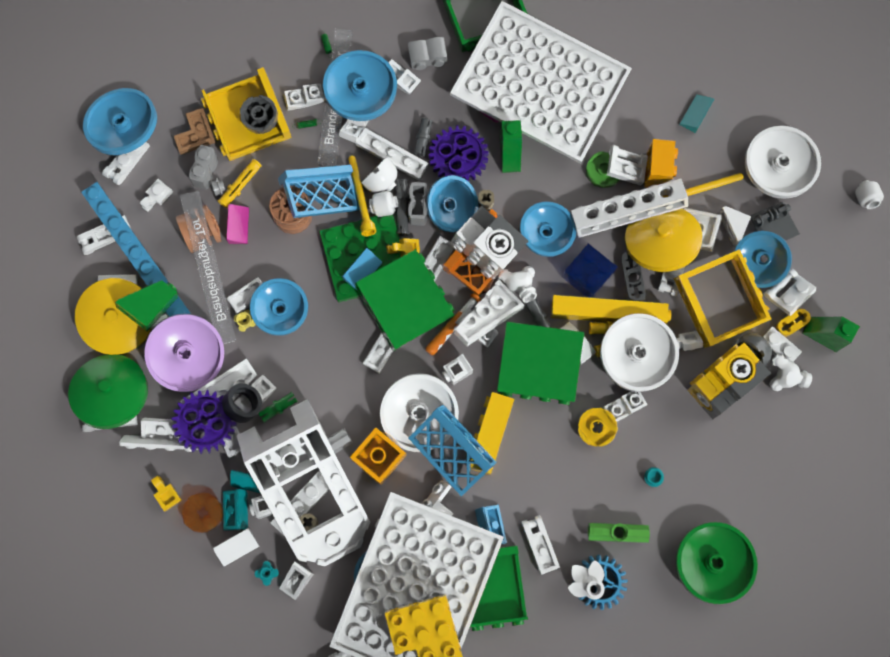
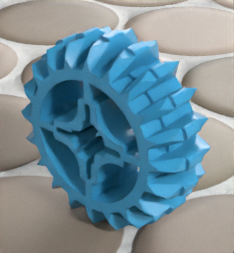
(616, 586)

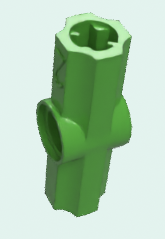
(631, 533)

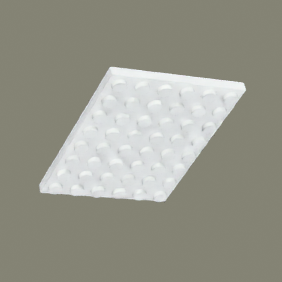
(543, 79)
(411, 559)

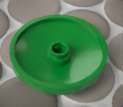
(108, 391)
(716, 563)

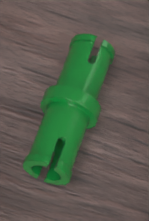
(278, 407)

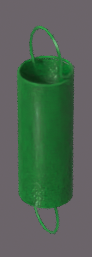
(324, 37)
(305, 124)

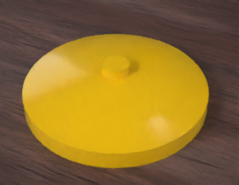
(664, 241)
(101, 322)

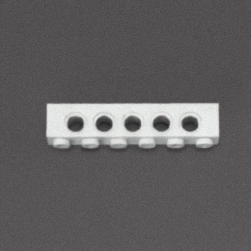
(621, 216)

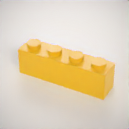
(493, 425)

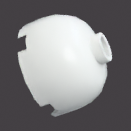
(382, 177)

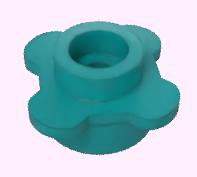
(266, 566)

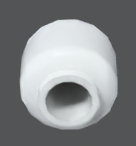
(869, 194)
(383, 204)

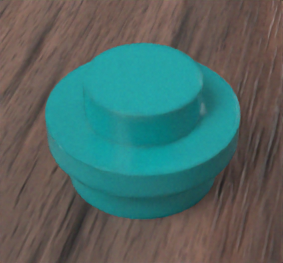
(654, 477)

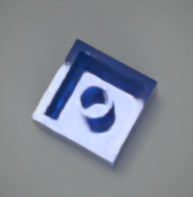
(589, 271)

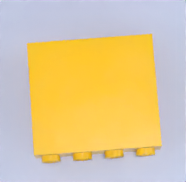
(225, 114)

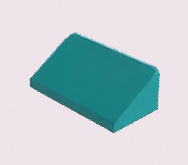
(696, 112)
(243, 481)
(235, 510)

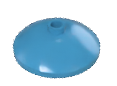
(461, 203)
(554, 220)
(777, 252)
(277, 294)

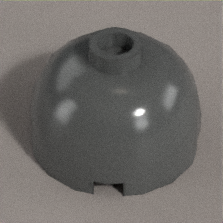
(259, 114)
(757, 345)

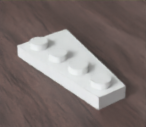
(493, 310)
(238, 374)

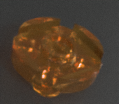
(208, 522)

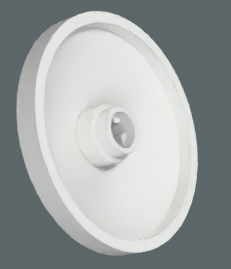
(782, 162)
(639, 352)
(410, 404)

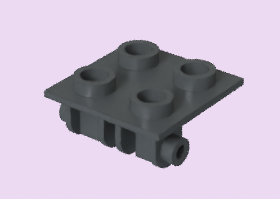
(776, 220)

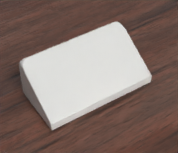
(236, 547)

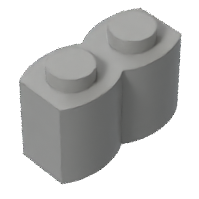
(427, 53)
(205, 164)
(418, 203)

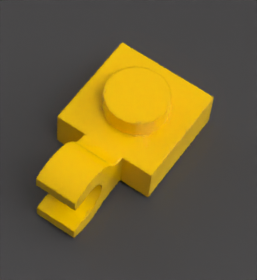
(404, 246)
(166, 495)

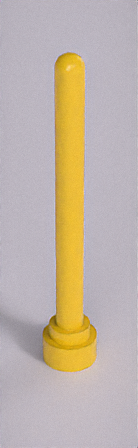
(713, 184)
(367, 226)

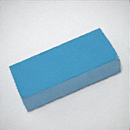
(365, 265)
(491, 520)

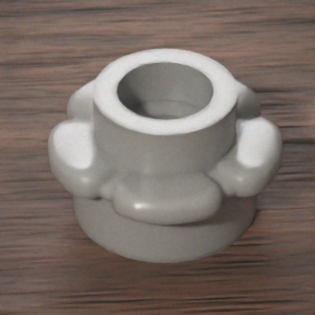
(218, 187)

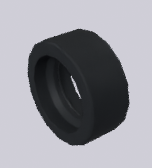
(234, 413)

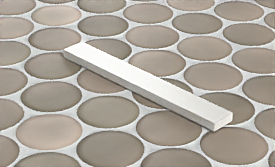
(436, 258)

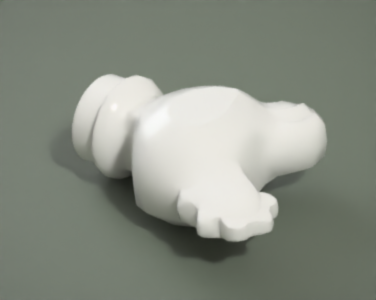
(520, 282)
(788, 375)

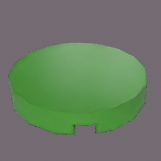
(597, 170)

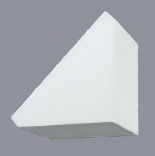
(734, 223)
(296, 580)

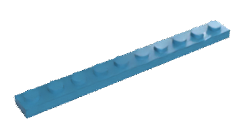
(128, 242)

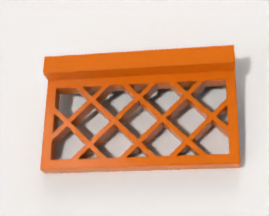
(457, 259)

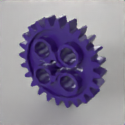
(448, 141)
(196, 406)

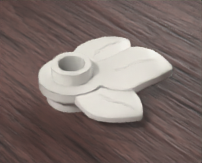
(585, 578)

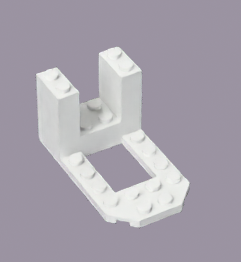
(289, 457)

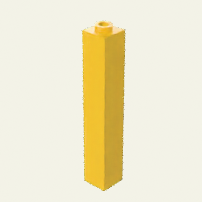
(604, 309)

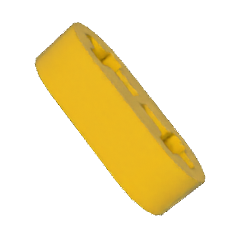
(791, 319)

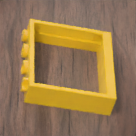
(695, 311)

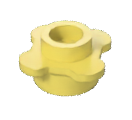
(244, 325)

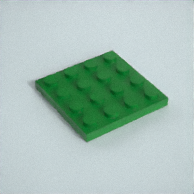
(346, 243)

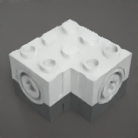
(488, 242)

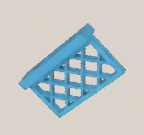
(315, 176)
(460, 436)

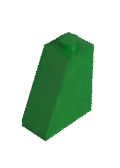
(511, 146)
(148, 304)
(831, 331)

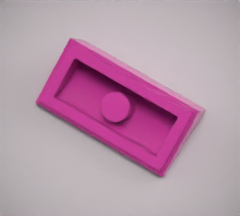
(237, 224)

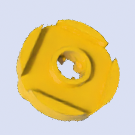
(586, 427)

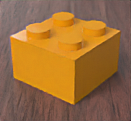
(660, 162)
(378, 456)

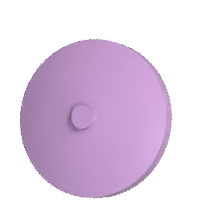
(184, 352)

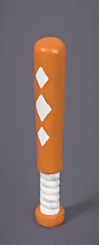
(437, 342)

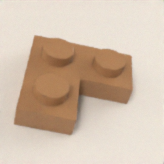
(198, 135)

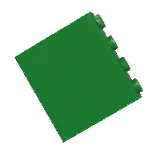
(404, 299)
(540, 362)
(503, 593)

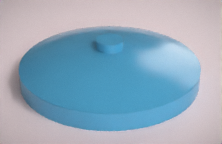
(360, 85)
(120, 121)

